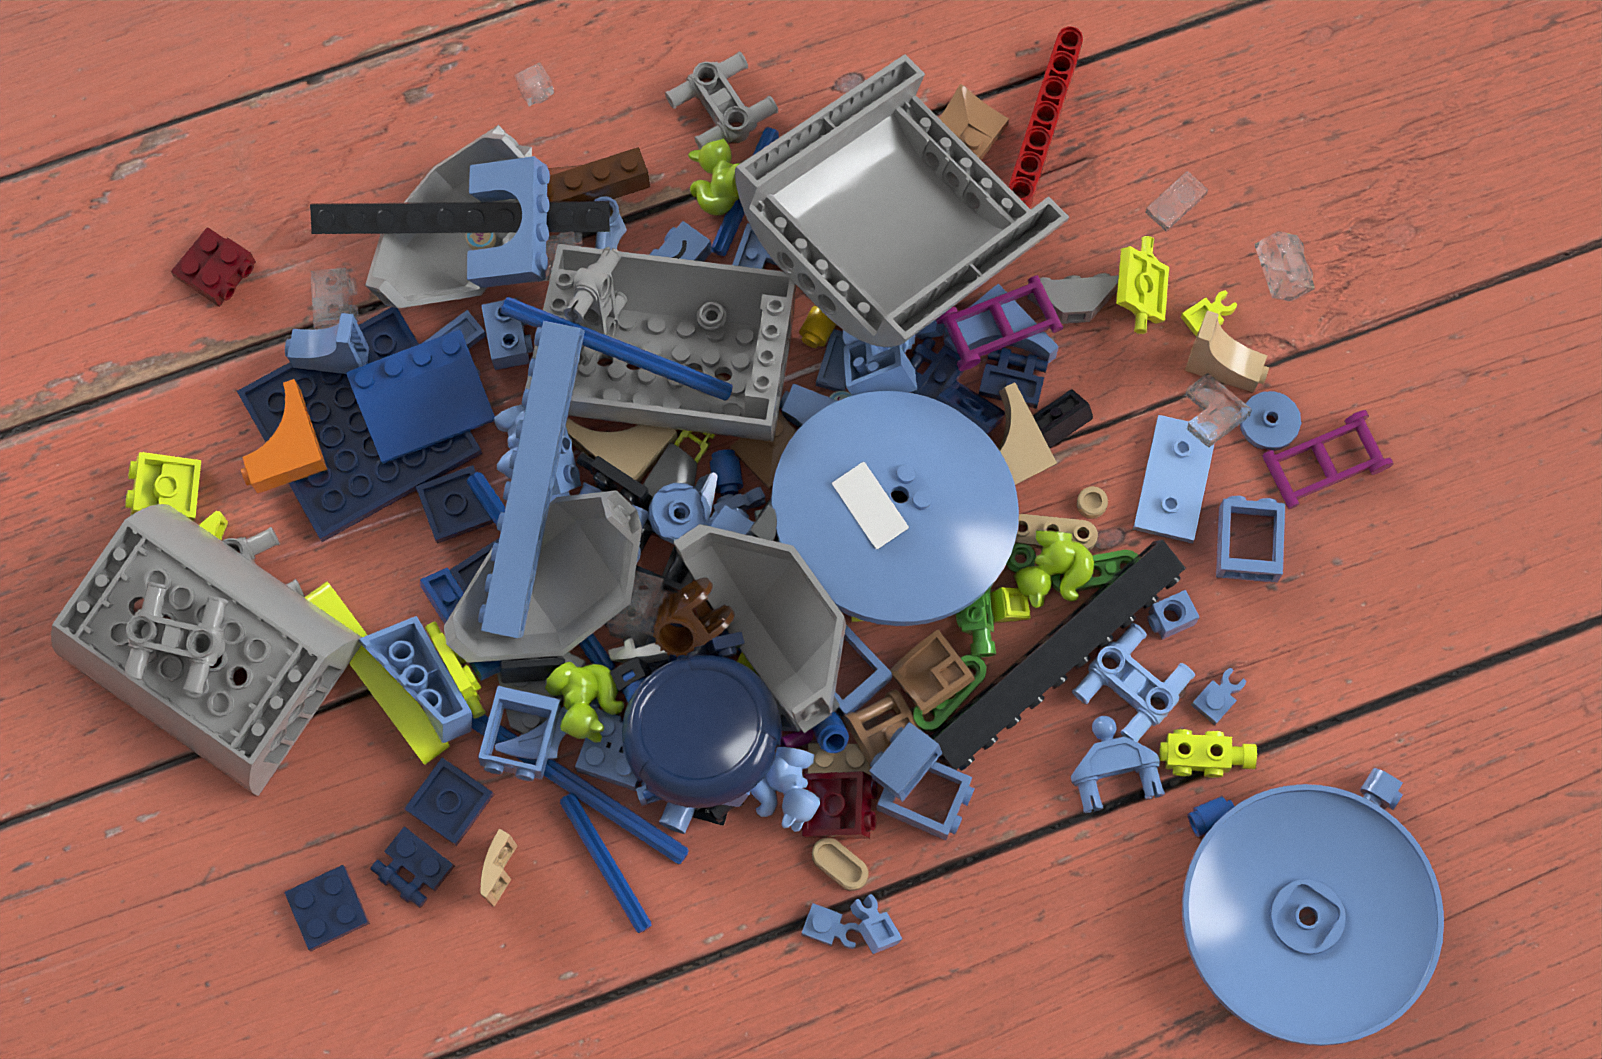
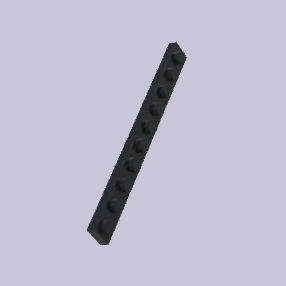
(452, 217)

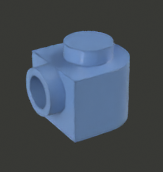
(1382, 789)

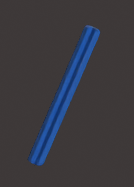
(735, 214)
(605, 863)

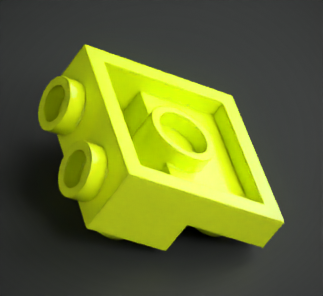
(164, 481)

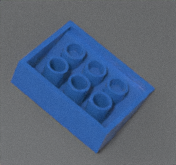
(421, 396)

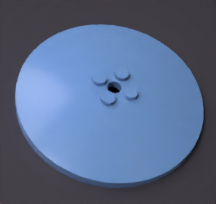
(956, 507)
(1371, 904)

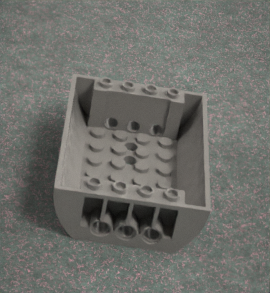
(663, 321)
(269, 630)

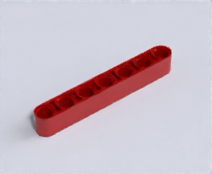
(1047, 107)

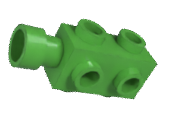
(974, 622)

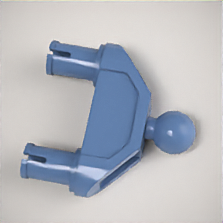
(1114, 758)

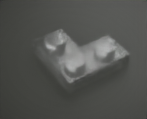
(1220, 409)

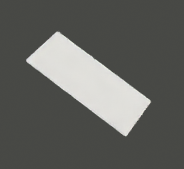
(870, 505)

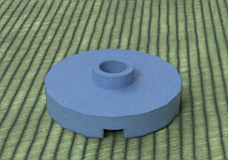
(1271, 435)
(682, 499)

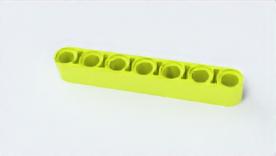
(388, 692)

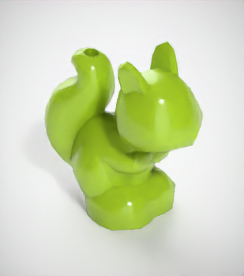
(722, 192)
(1057, 556)
(579, 689)

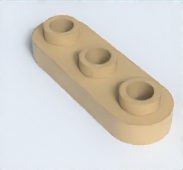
(1036, 522)

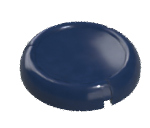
(701, 731)

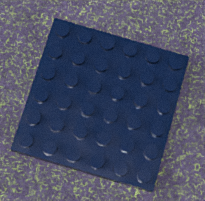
(355, 477)

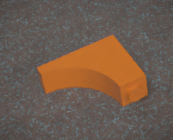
(291, 450)

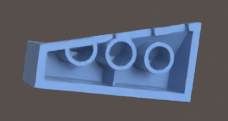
(416, 665)

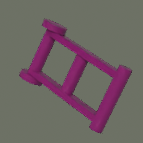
(971, 358)
(1354, 422)

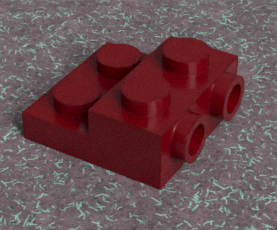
(214, 266)
(843, 805)

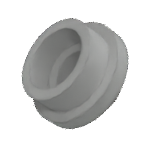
(711, 308)

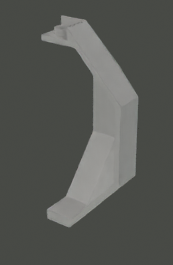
(433, 266)
(578, 585)
(783, 612)

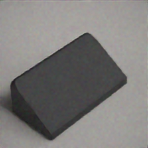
(1063, 417)
(529, 669)

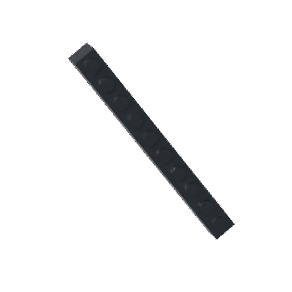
(1056, 654)

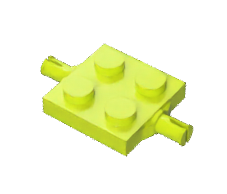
(1143, 284)
(463, 676)

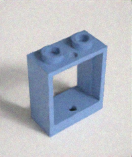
(1245, 568)
(871, 685)
(525, 703)
(887, 806)

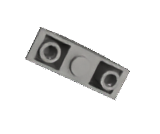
(1077, 297)

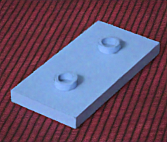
(1173, 482)

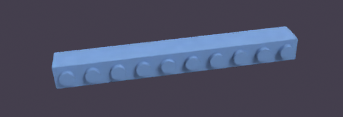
(532, 479)

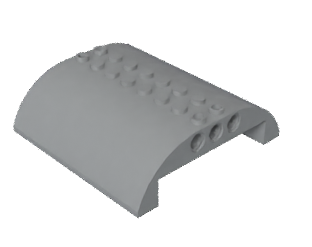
(885, 210)

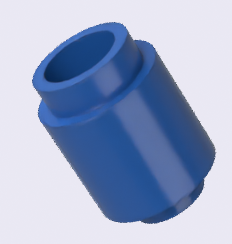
(728, 468)
(831, 734)
(1208, 814)

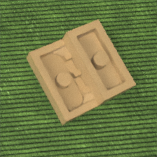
(494, 878)

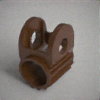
(698, 629)

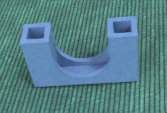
(525, 255)

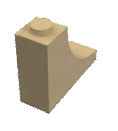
(1225, 358)
(1022, 439)
(630, 450)

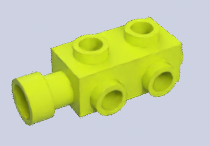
(1200, 756)

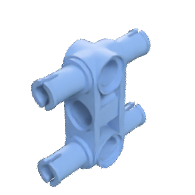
(1133, 683)

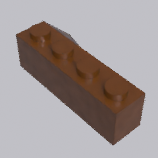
(607, 177)

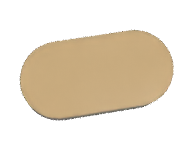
(840, 864)

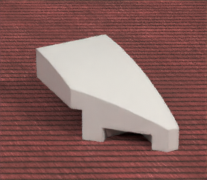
(647, 653)

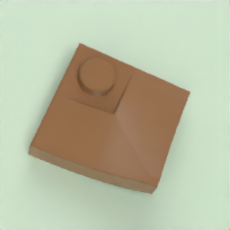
(973, 121)
(763, 456)
(931, 672)

